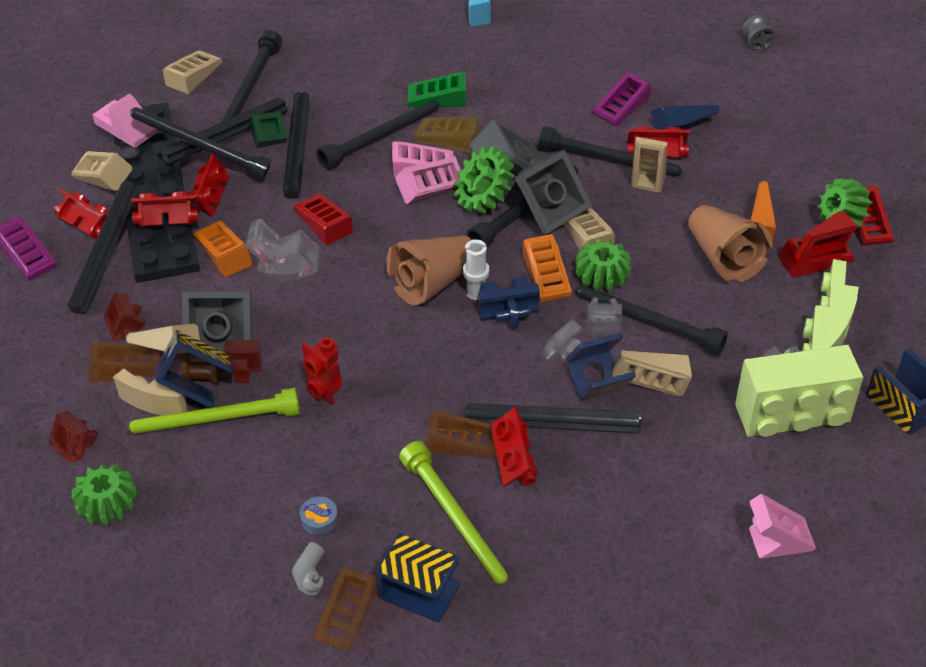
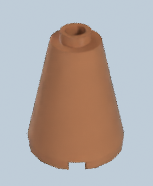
(730, 242)
(426, 266)

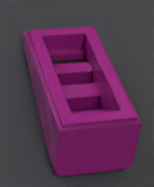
(628, 82)
(11, 243)

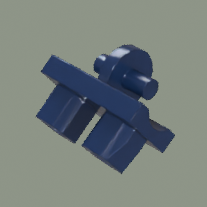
(508, 303)

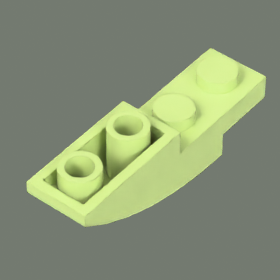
(835, 312)

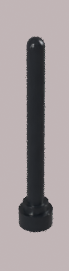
(268, 44)
(552, 140)
(331, 155)
(255, 166)
(487, 231)
(711, 340)

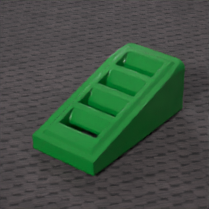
(446, 91)

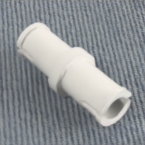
(475, 268)

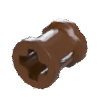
(199, 369)

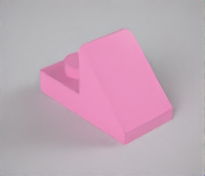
(117, 120)
(778, 529)

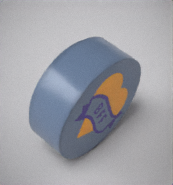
(319, 515)

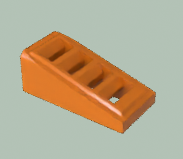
(763, 209)
(546, 249)
(226, 251)

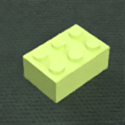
(798, 390)

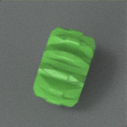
(847, 197)
(603, 265)
(104, 494)

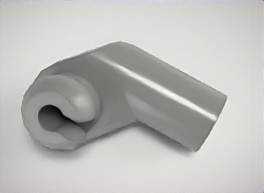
(304, 570)

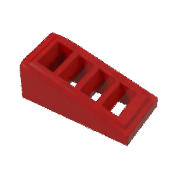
(880, 217)
(329, 223)
(827, 236)
(810, 265)

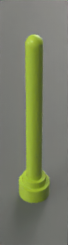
(283, 403)
(418, 459)

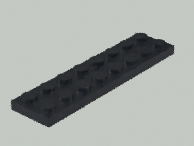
(163, 249)

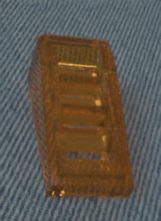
(103, 367)
(459, 446)
(345, 578)

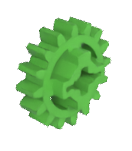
(484, 180)

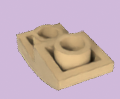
(148, 397)

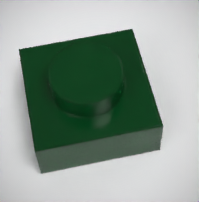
(268, 129)

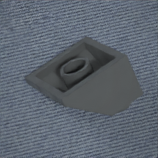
(517, 147)
(553, 191)
(218, 314)

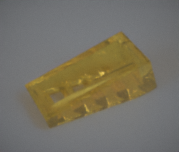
(455, 133)

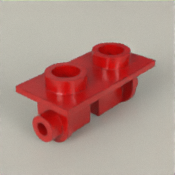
(675, 137)
(210, 185)
(77, 207)
(152, 208)
(322, 369)
(511, 449)

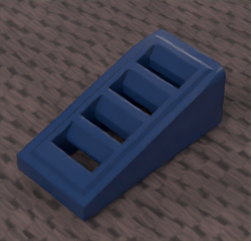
(680, 115)

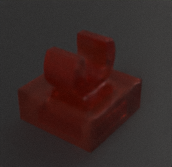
(123, 316)
(245, 356)
(71, 436)

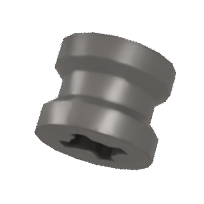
(759, 32)

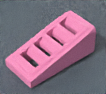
(410, 154)
(413, 187)

